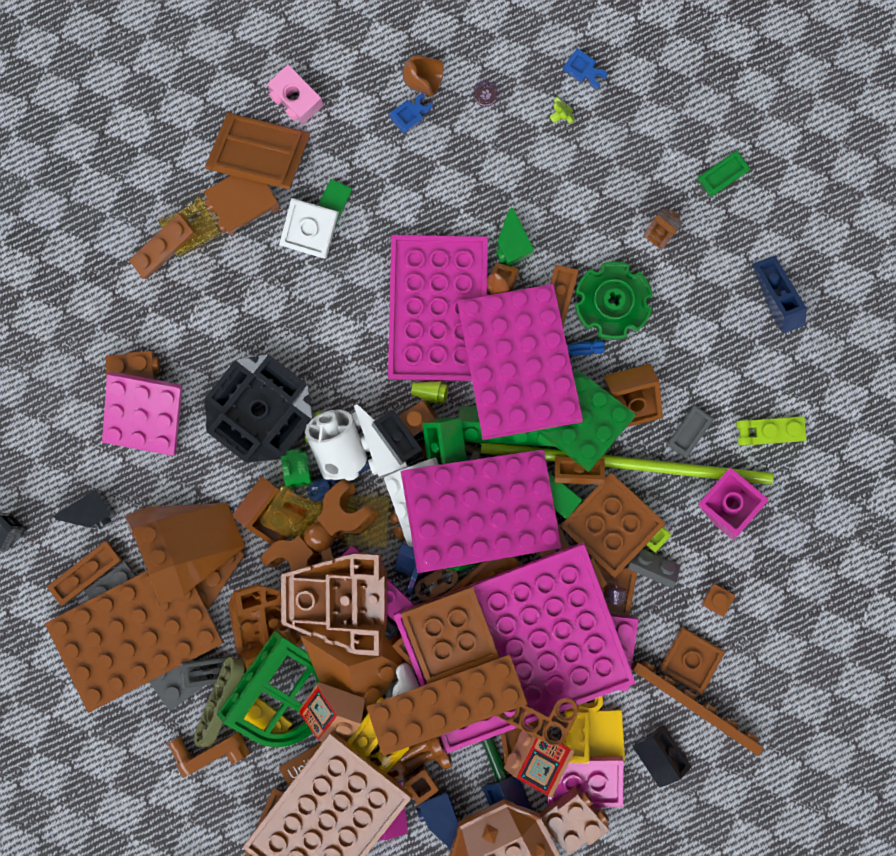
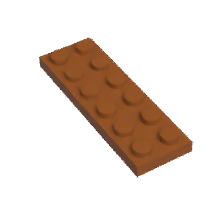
(447, 705)

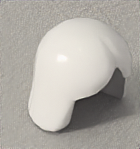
(406, 681)

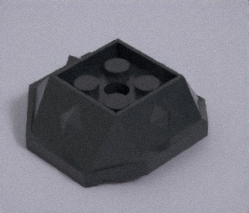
(232, 405)

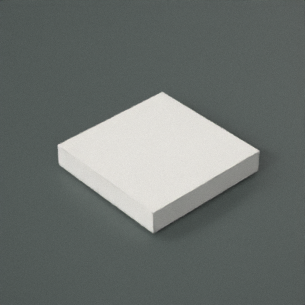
(309, 228)

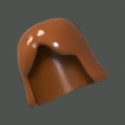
(430, 71)

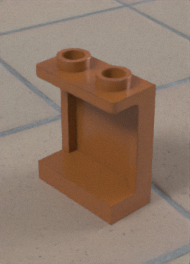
(239, 202)

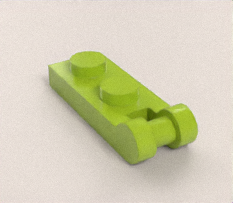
(772, 431)

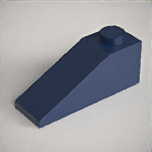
(780, 295)
(439, 816)

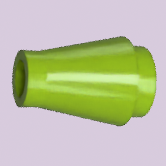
(431, 391)

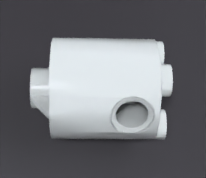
(336, 445)

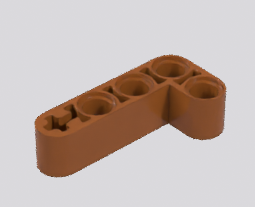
(545, 721)

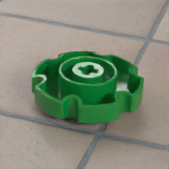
(615, 282)

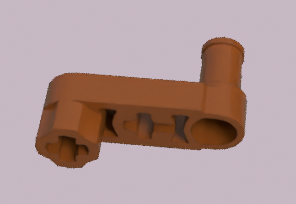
(232, 746)

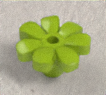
(562, 111)

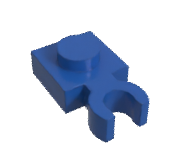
(581, 67)
(408, 114)

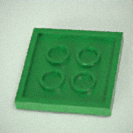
(601, 424)

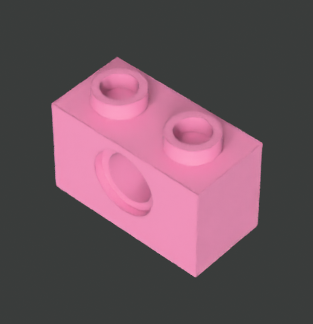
(289, 82)

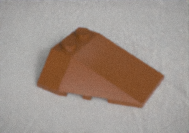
(183, 544)
(339, 602)

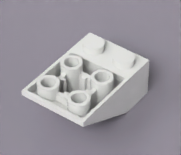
(382, 460)

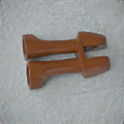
(419, 754)

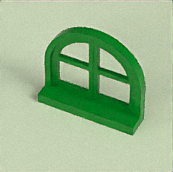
(257, 680)

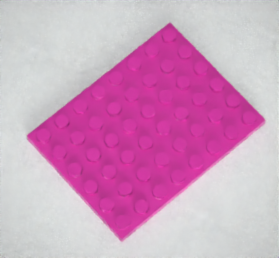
(556, 632)

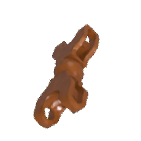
(319, 536)

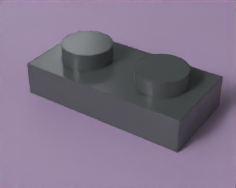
(655, 568)

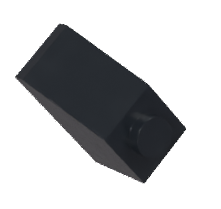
(89, 511)
(10, 531)

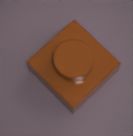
(718, 600)

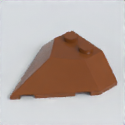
(254, 618)
(354, 673)

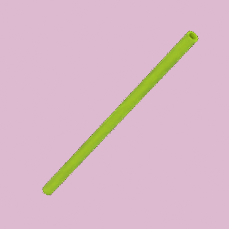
(638, 464)

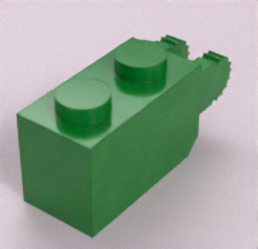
(297, 469)

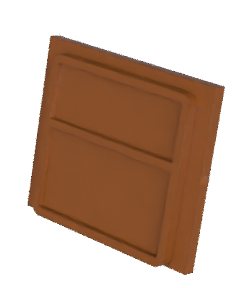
(258, 151)

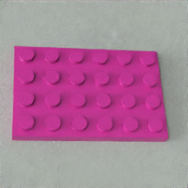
(424, 315)
(519, 362)
(480, 510)

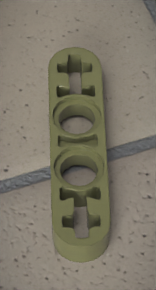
(226, 682)

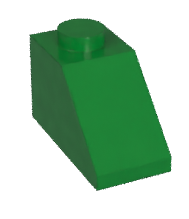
(513, 241)

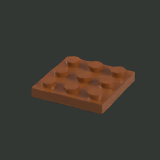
(613, 525)
(449, 634)

